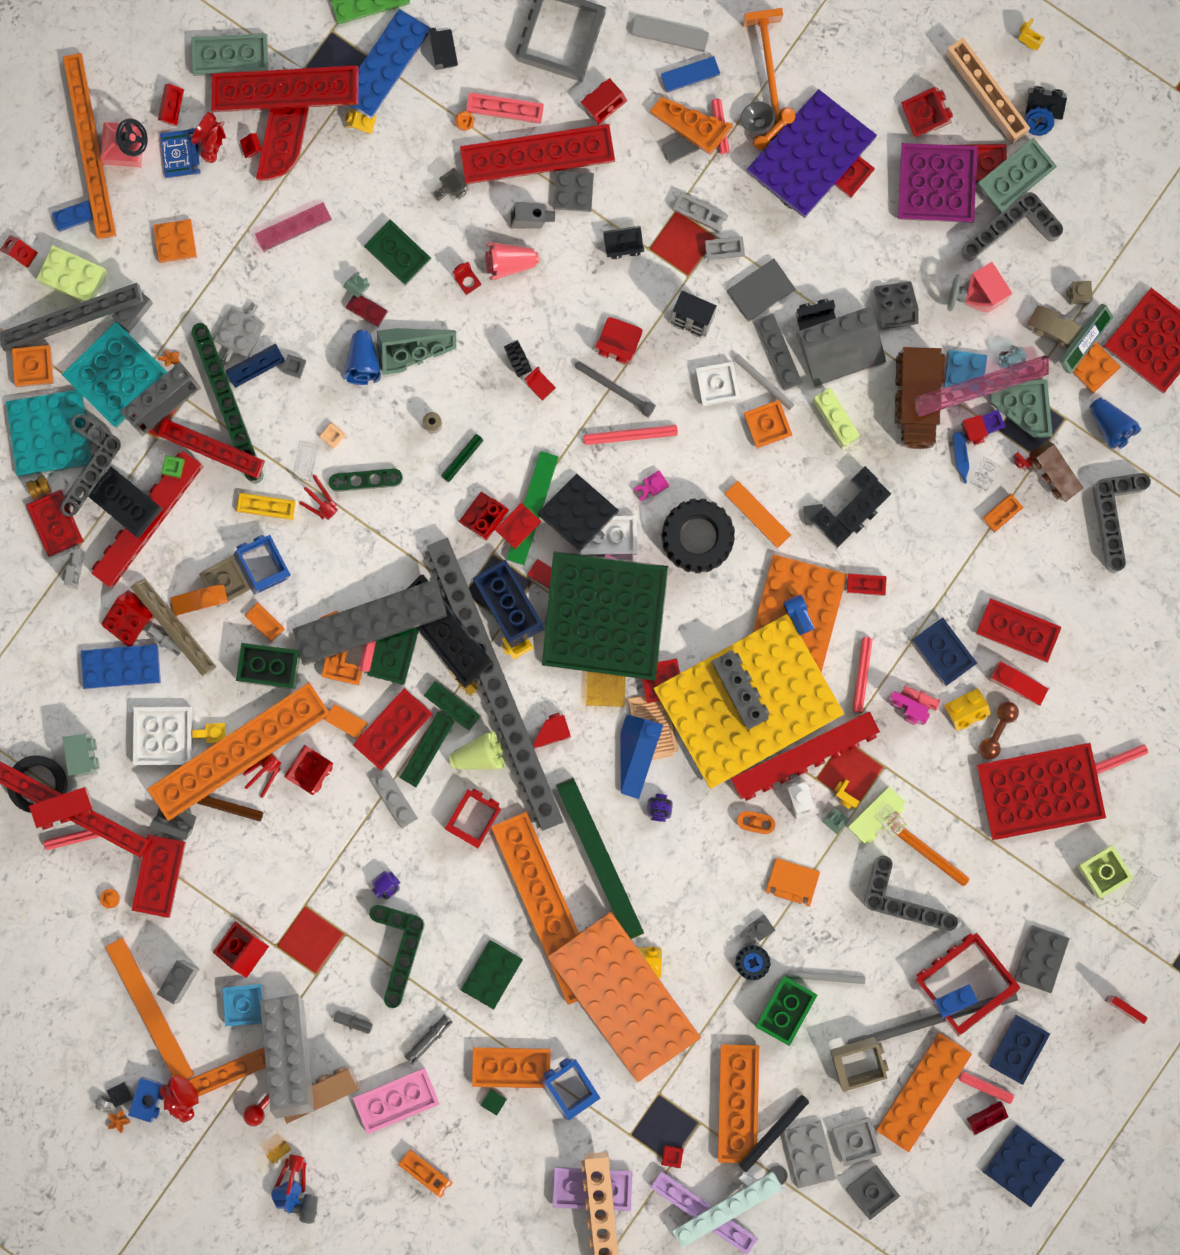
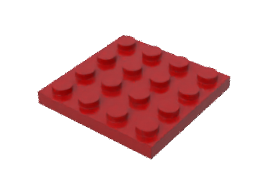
(1150, 341)

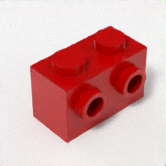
(604, 101)

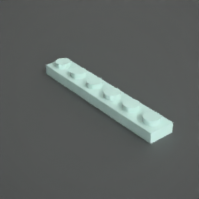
(727, 1209)

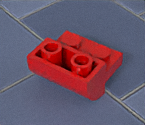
(483, 516)

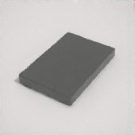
(761, 290)

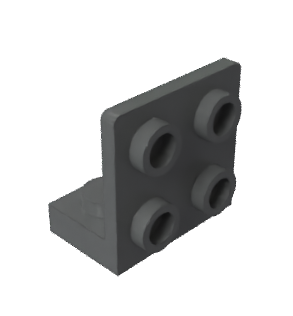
(897, 305)

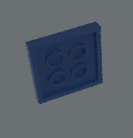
(1023, 1166)

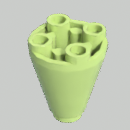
(479, 754)

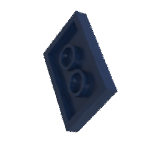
(944, 651)
(1019, 1049)

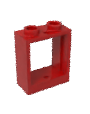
(461, 834)

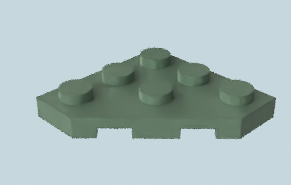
(1026, 407)

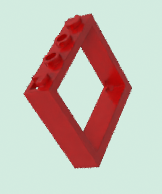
(953, 952)

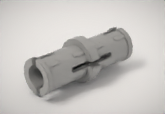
(163, 639)

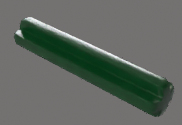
(462, 458)

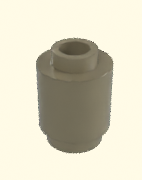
(435, 428)

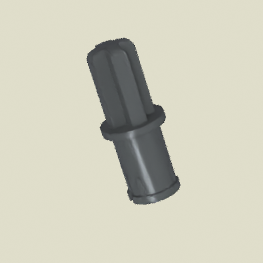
(353, 1022)

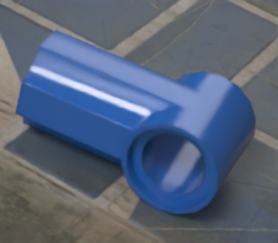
(797, 610)

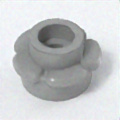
(102, 1103)

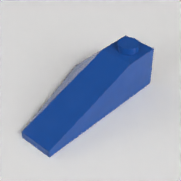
(637, 749)

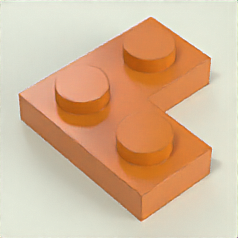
(338, 670)

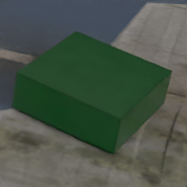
(493, 1102)

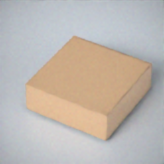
(332, 435)

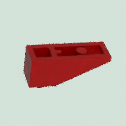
(1018, 683)

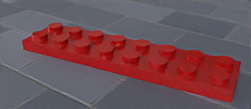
(285, 89)
(537, 154)

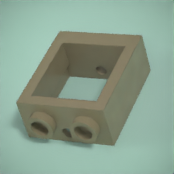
(863, 1078)

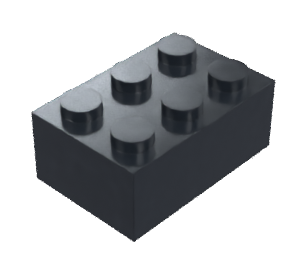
(693, 314)

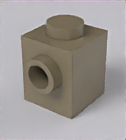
(1080, 292)

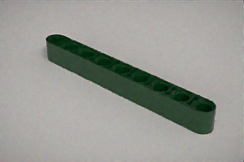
(226, 393)
(599, 857)

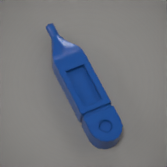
(961, 455)

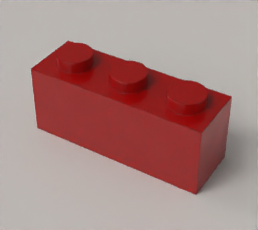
(61, 808)

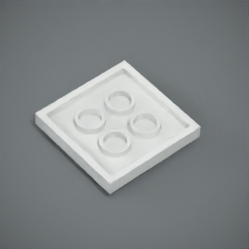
(162, 735)

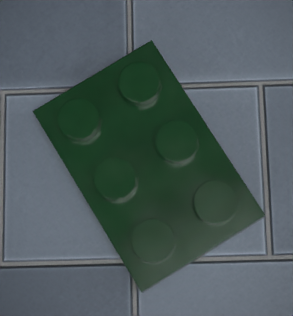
(397, 252)
(393, 657)
(491, 974)

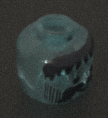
(1011, 356)

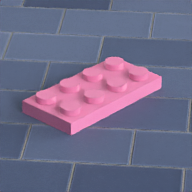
(396, 1101)

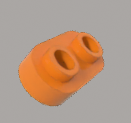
(756, 822)

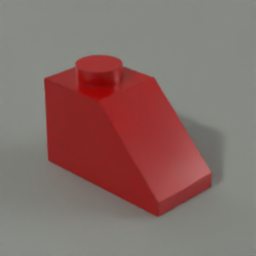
(553, 731)

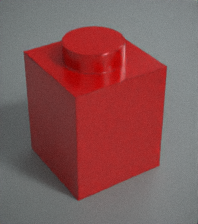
(974, 430)

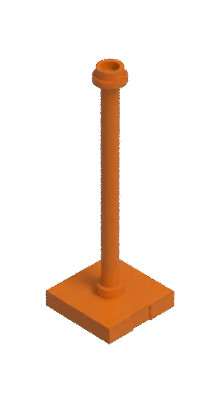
(763, 19)

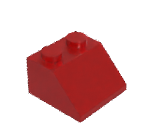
(240, 949)

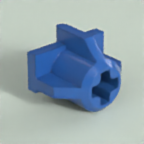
(285, 1201)

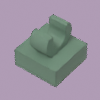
(356, 285)
(835, 820)

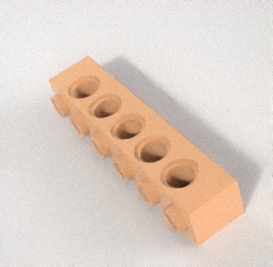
(600, 1163)

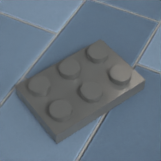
(1041, 959)

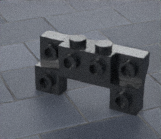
(850, 519)

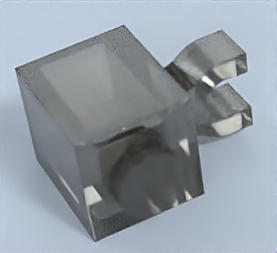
(452, 185)

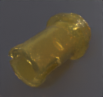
(471, 690)
(278, 1152)

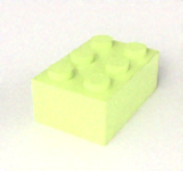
(71, 275)

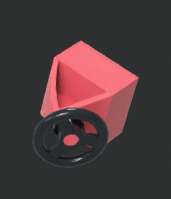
(123, 143)

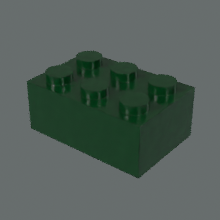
(268, 666)

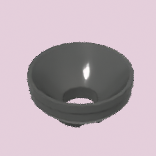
(757, 111)

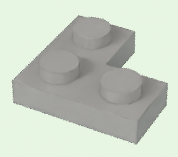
(72, 574)

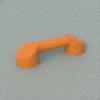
(762, 141)

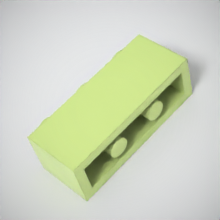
(836, 418)
(866, 825)

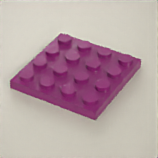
(937, 182)

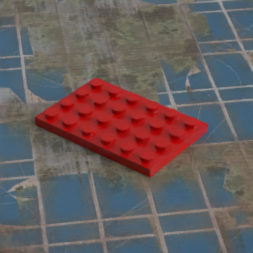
(1041, 791)

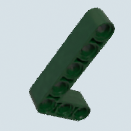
(402, 951)

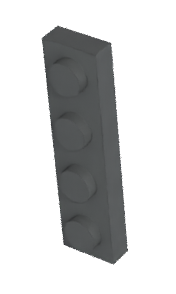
(778, 352)

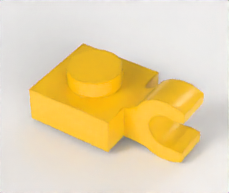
(213, 733)

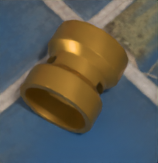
(38, 487)

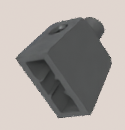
(523, 215)

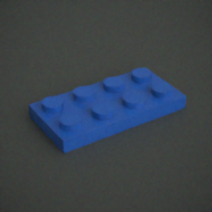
(120, 666)

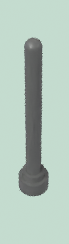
(645, 407)

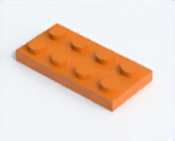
(509, 1067)

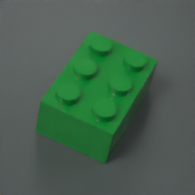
(786, 1010)

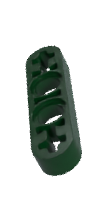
(365, 476)

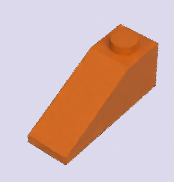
(199, 599)

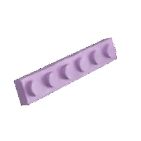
(694, 1205)

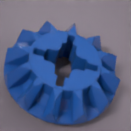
(1041, 128)

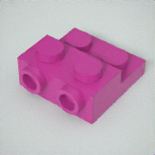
(913, 711)

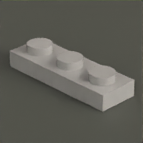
(394, 799)

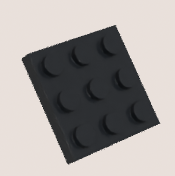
(578, 512)

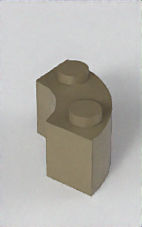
(1047, 324)

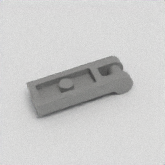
(699, 212)

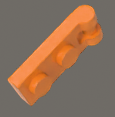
(424, 1173)

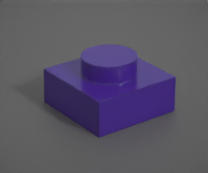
(993, 422)

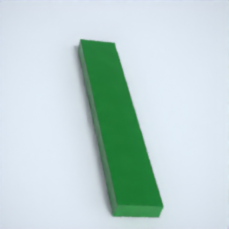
(535, 501)

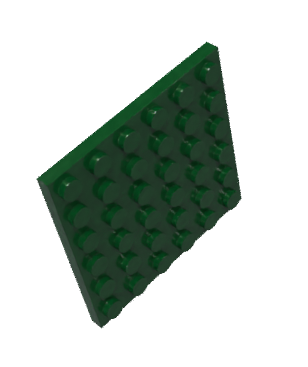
(605, 615)

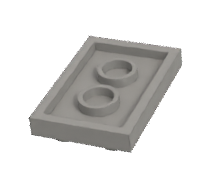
(809, 1154)

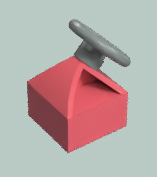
(983, 292)

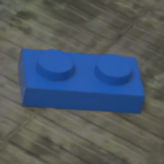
(73, 216)
(955, 1001)

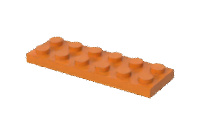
(923, 1092)
(738, 1101)

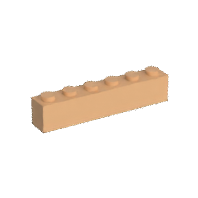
(987, 90)

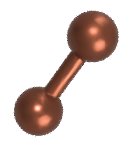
(990, 747)

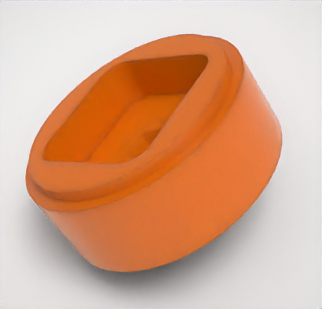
(464, 120)
(110, 898)

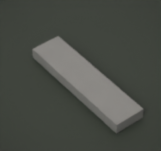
(670, 33)

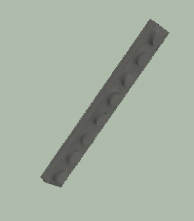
(71, 317)

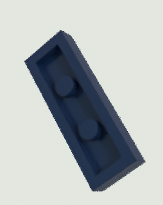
(255, 365)

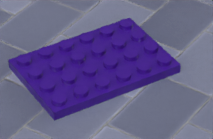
(811, 153)

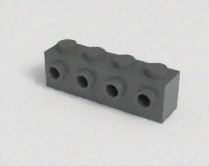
(740, 690)

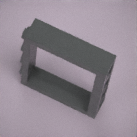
(576, 74)
(160, 399)

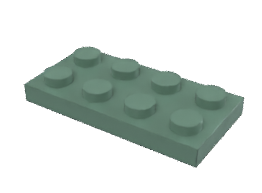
(229, 54)
(1016, 175)

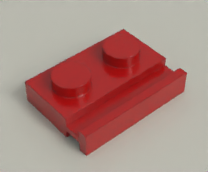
(518, 526)

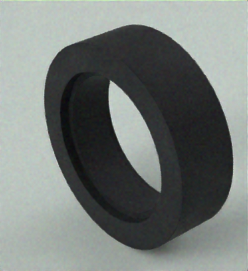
(36, 760)

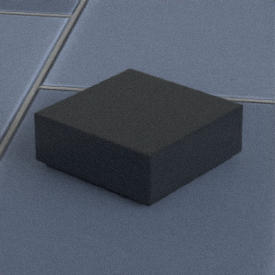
(119, 1094)

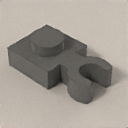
(759, 928)

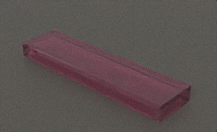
(293, 227)

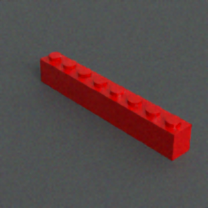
(127, 546)
(809, 753)

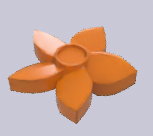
(169, 358)
(118, 1121)

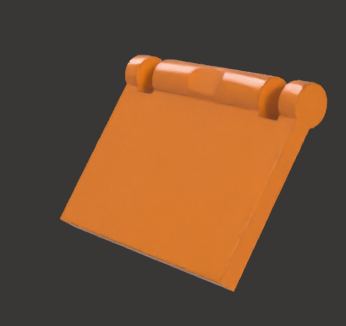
(793, 881)

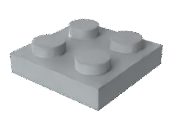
(856, 1141)

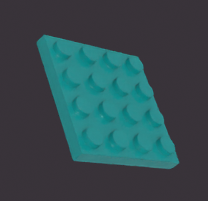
(113, 373)
(43, 433)

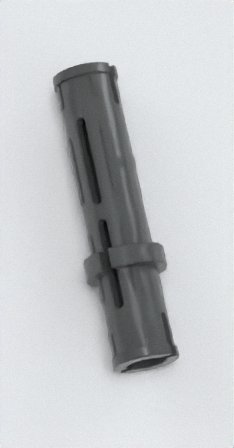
(431, 1036)

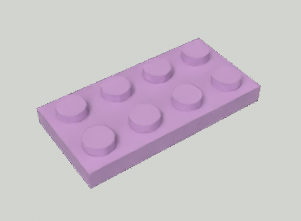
(570, 1188)

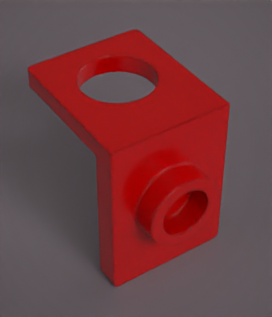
(19, 251)
(461, 272)
(539, 383)

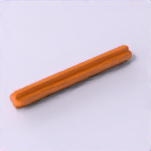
(933, 857)

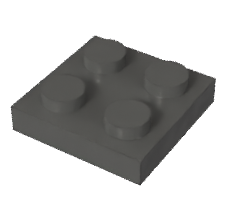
(573, 191)
(872, 1192)

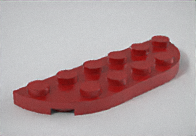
(282, 142)

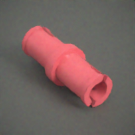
(921, 697)

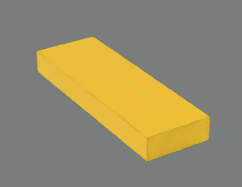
(266, 506)

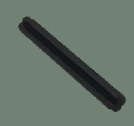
(774, 1132)

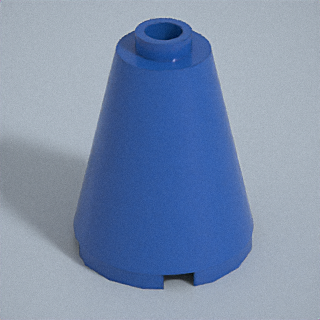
(361, 360)

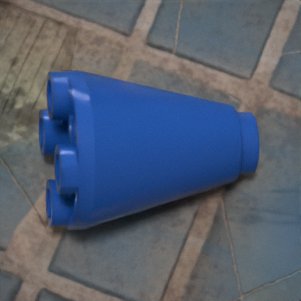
(1113, 423)

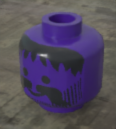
(659, 808)
(385, 885)

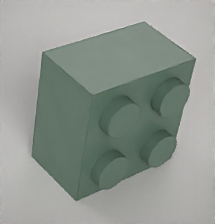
(81, 755)

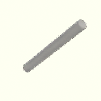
(763, 381)
(826, 977)

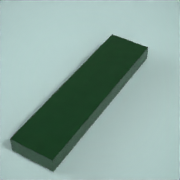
(427, 749)

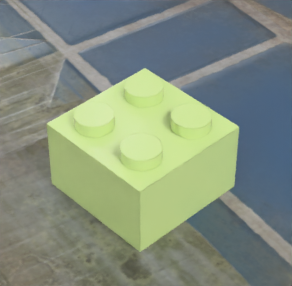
(1105, 872)

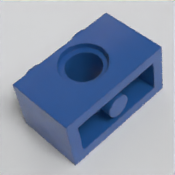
(138, 1107)

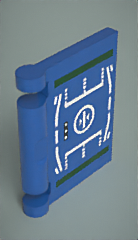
(179, 153)

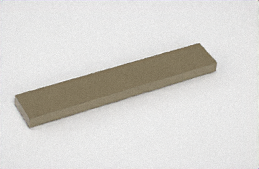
(173, 627)

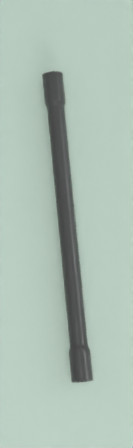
(927, 1021)

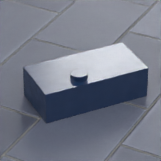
(508, 603)

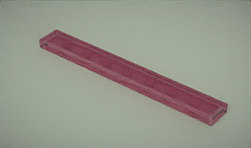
(981, 386)

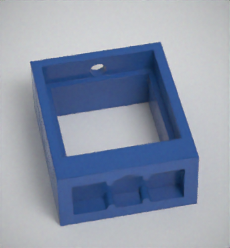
(282, 575)
(581, 1104)

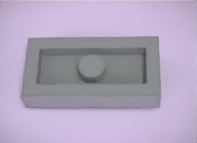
(724, 248)

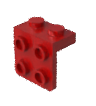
(618, 341)
(127, 618)
(309, 770)

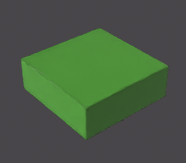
(172, 466)

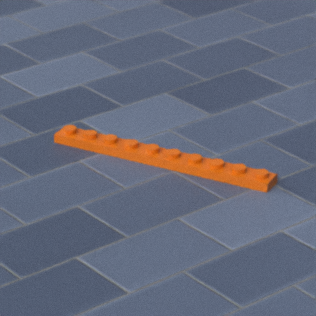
(89, 146)

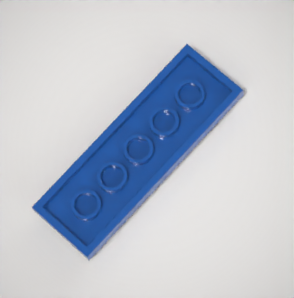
(388, 61)

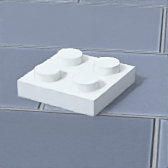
(717, 384)

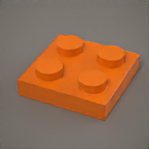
(175, 241)
(32, 366)
(1095, 368)
(767, 424)

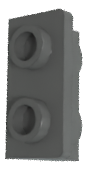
(180, 826)

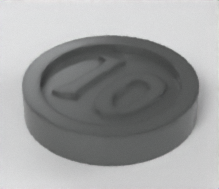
(780, 1173)

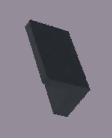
(443, 48)

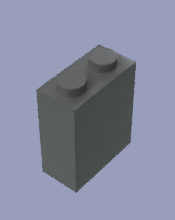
(178, 981)

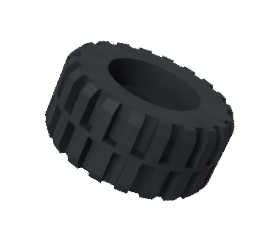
(704, 510)

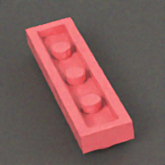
(505, 108)

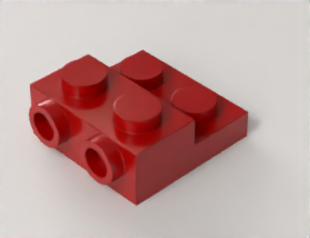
(927, 111)

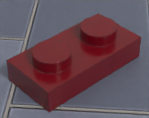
(367, 310)
(987, 1118)

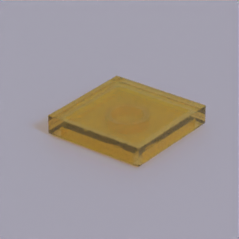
(605, 690)

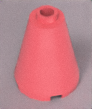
(509, 259)

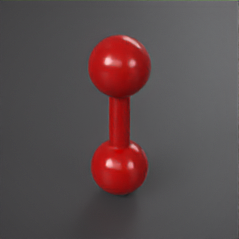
(254, 1114)

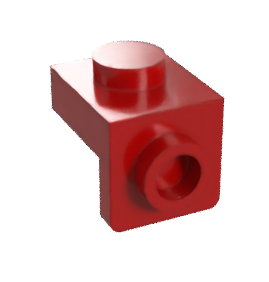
(1020, 462)

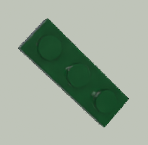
(452, 706)

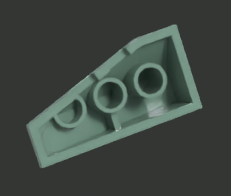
(404, 347)

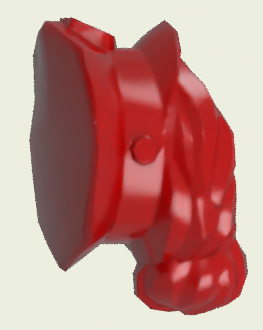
(209, 135)
(179, 1098)

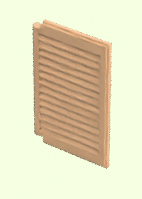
(656, 713)

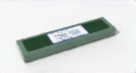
(1086, 338)

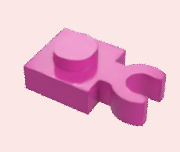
(653, 484)

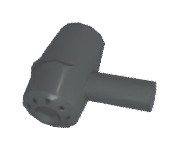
(307, 1210)

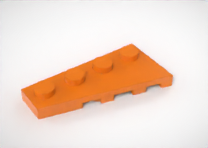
(696, 127)

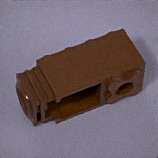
(917, 374)

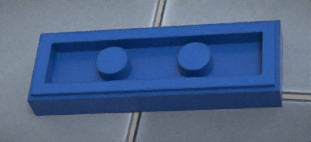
(690, 74)

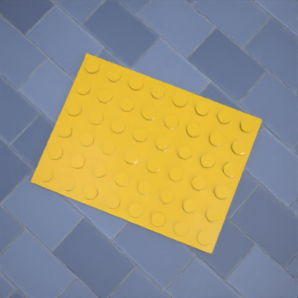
(787, 684)

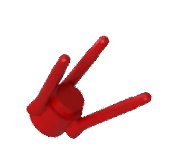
(327, 510)
(270, 764)
(295, 1164)

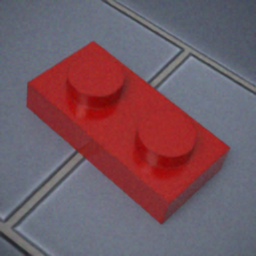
(170, 104)
(866, 584)

